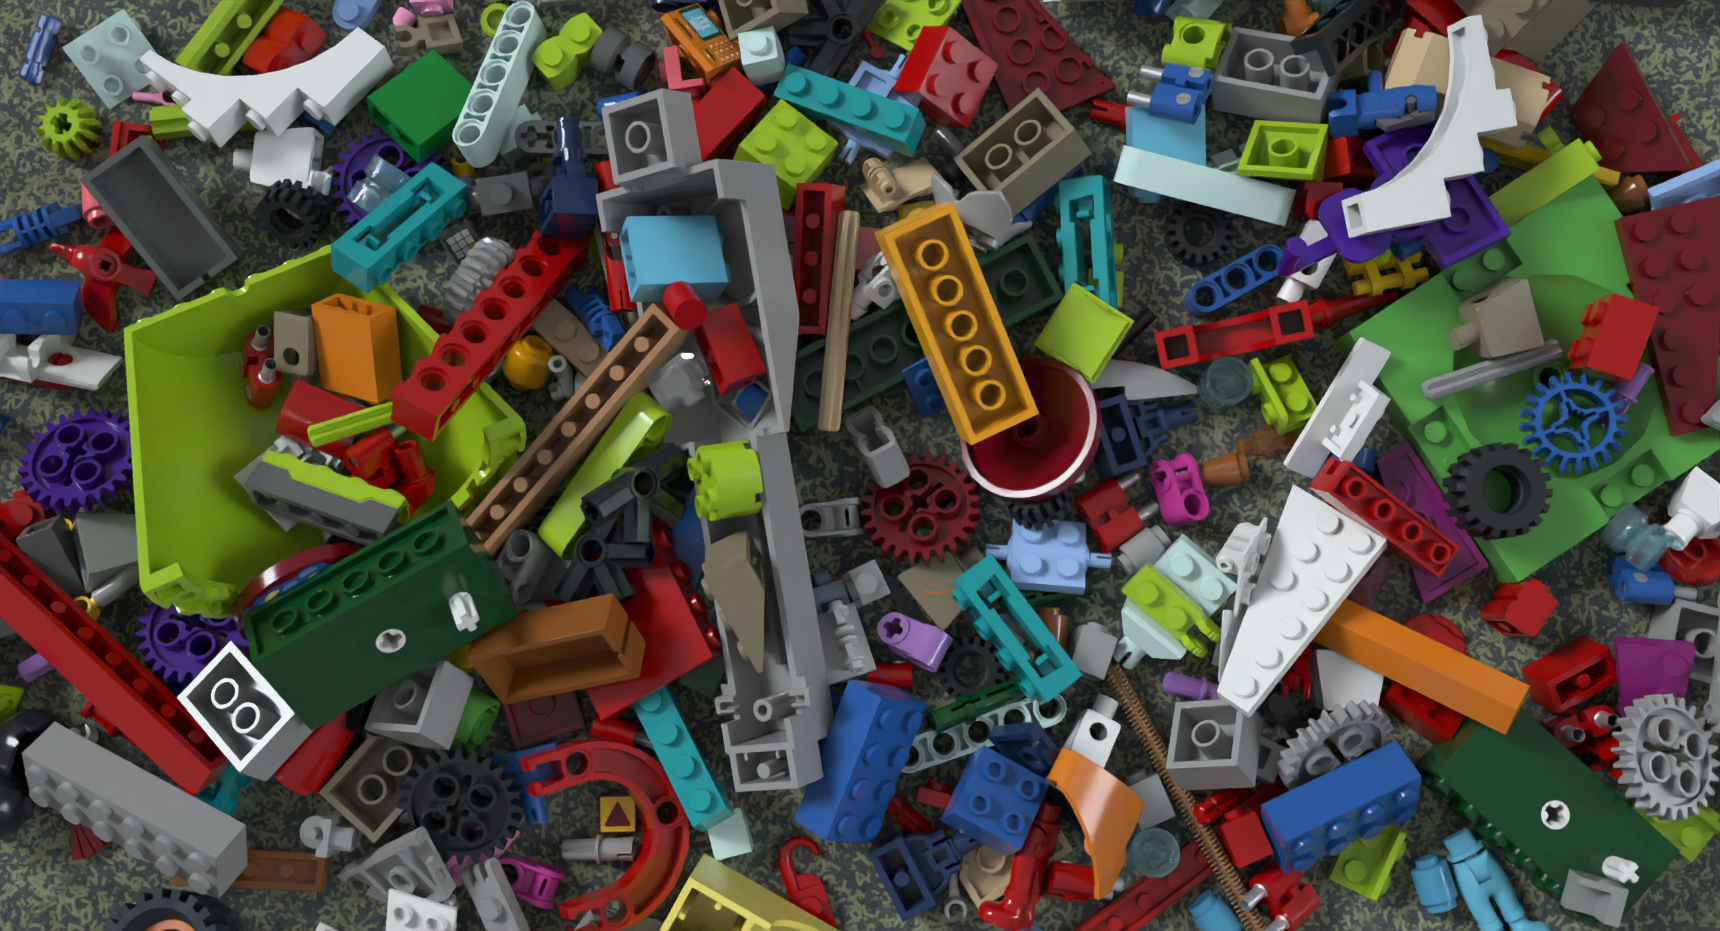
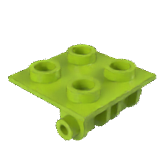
(903, 19)

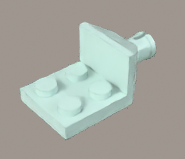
(1198, 578)

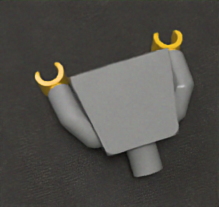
(106, 555)

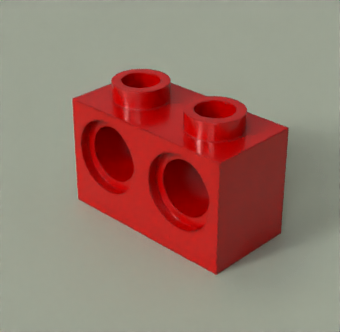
(1347, 163)

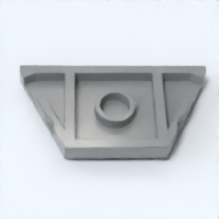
(405, 865)

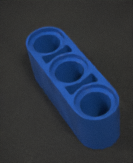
(1218, 289)

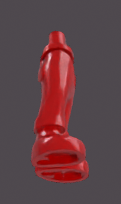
(1027, 873)

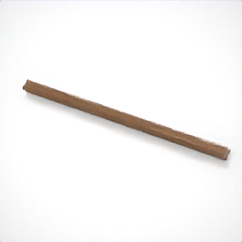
(1184, 797)

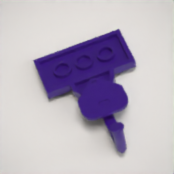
(1469, 230)

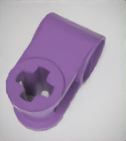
(918, 641)

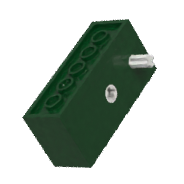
(378, 616)
(1545, 809)

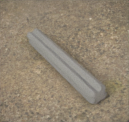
(1490, 370)

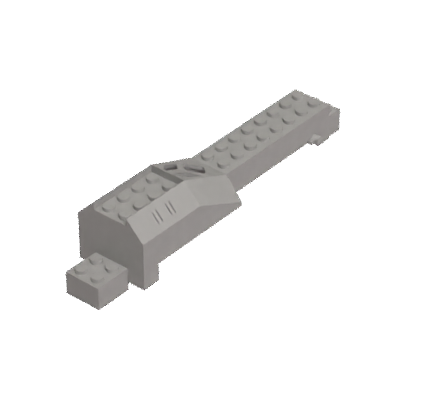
(662, 174)

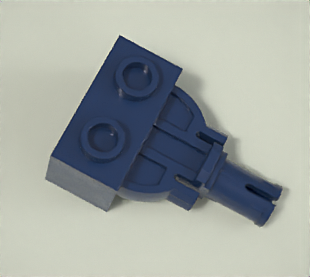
(569, 201)
(1130, 431)
(918, 868)

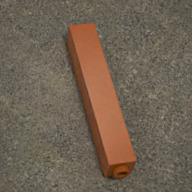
(1424, 665)

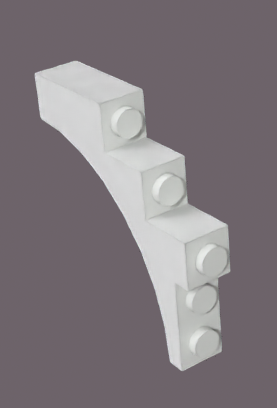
(273, 100)
(1453, 150)

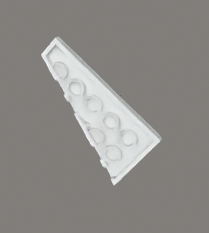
(1303, 581)

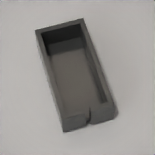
(162, 216)

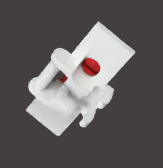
(55, 363)

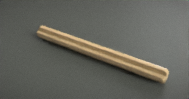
(839, 321)

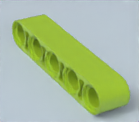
(627, 440)

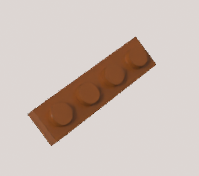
(280, 872)

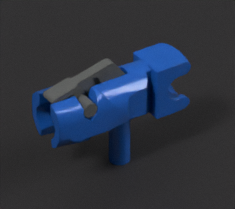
(1381, 108)

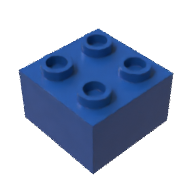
(995, 801)

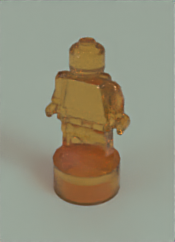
(1266, 439)

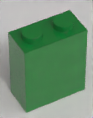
(421, 105)

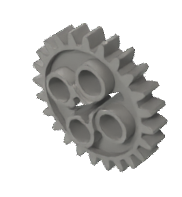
(1353, 730)
(1654, 778)

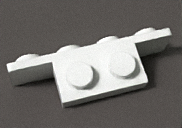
(1344, 413)

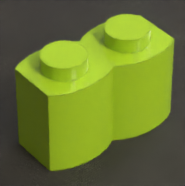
(564, 55)

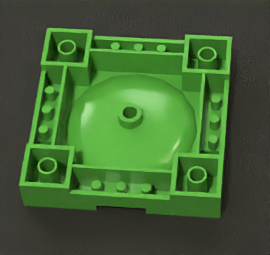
(1569, 261)

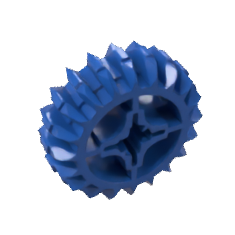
(1581, 437)

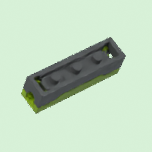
(325, 498)

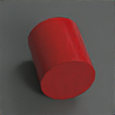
(684, 305)

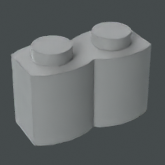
(877, 446)

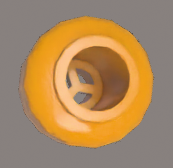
(528, 363)

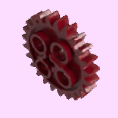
(946, 525)

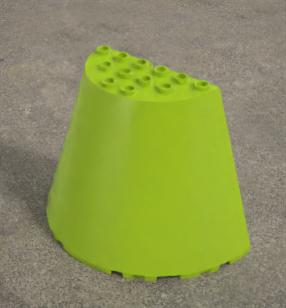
(197, 431)

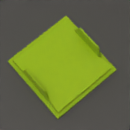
(1084, 332)

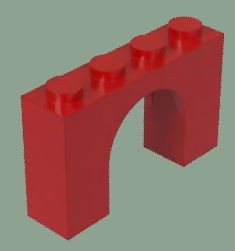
(1234, 336)

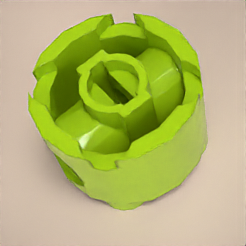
(1197, 42)
(726, 480)

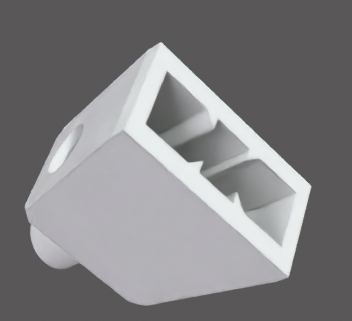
(281, 157)
(1296, 284)
(1341, 680)
(1105, 728)

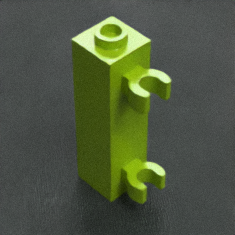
(1548, 179)

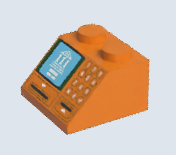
(702, 41)

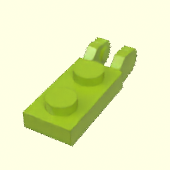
(1171, 608)

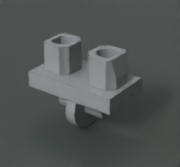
(330, 834)

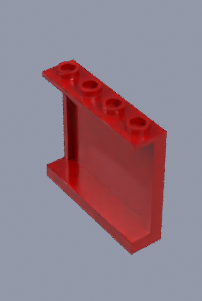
(671, 623)

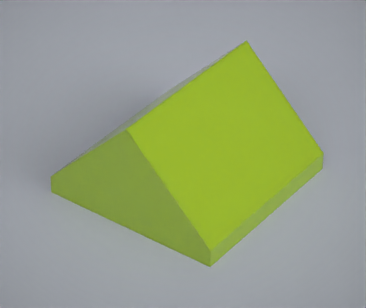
(1285, 151)

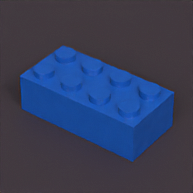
(861, 762)
(1341, 807)

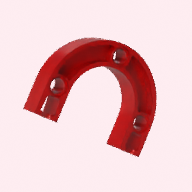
(662, 843)

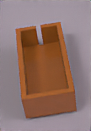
(559, 650)

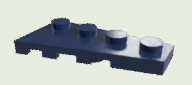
(1034, 750)

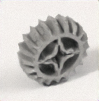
(474, 274)

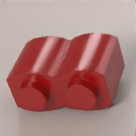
(286, 43)

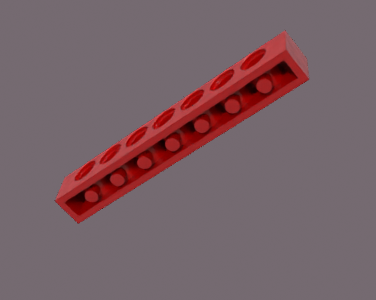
(485, 334)

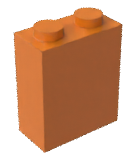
(357, 347)

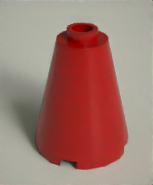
(316, 758)

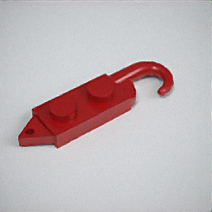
(804, 889)

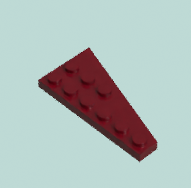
(1033, 54)
(1676, 267)

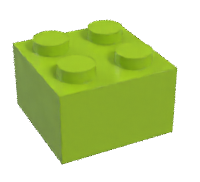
(791, 145)

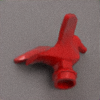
(104, 270)

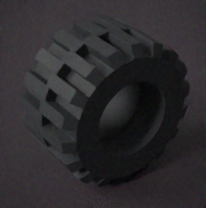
(1526, 486)

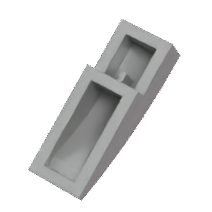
(1142, 381)

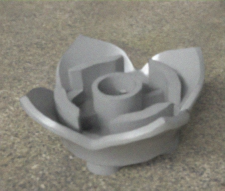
(983, 215)

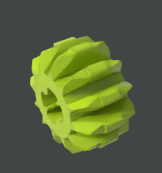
(80, 135)

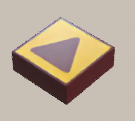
(617, 814)

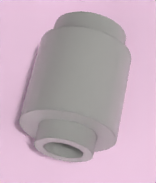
(1143, 548)

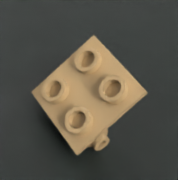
(890, 189)

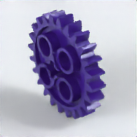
(357, 162)
(78, 462)
(182, 657)

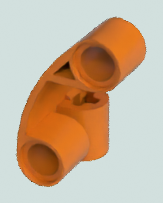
(1104, 810)

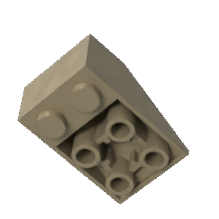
(736, 581)

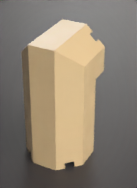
(1428, 63)

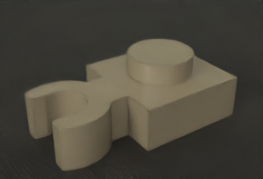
(432, 33)

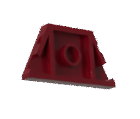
(1626, 120)

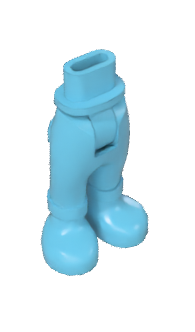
(1482, 876)

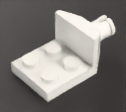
(1694, 509)

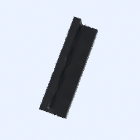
(1336, 25)

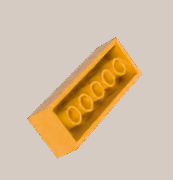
(957, 322)

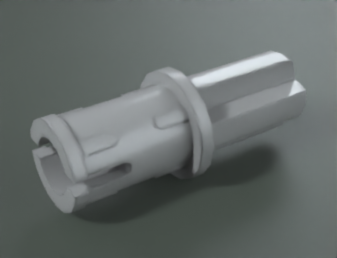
(600, 849)

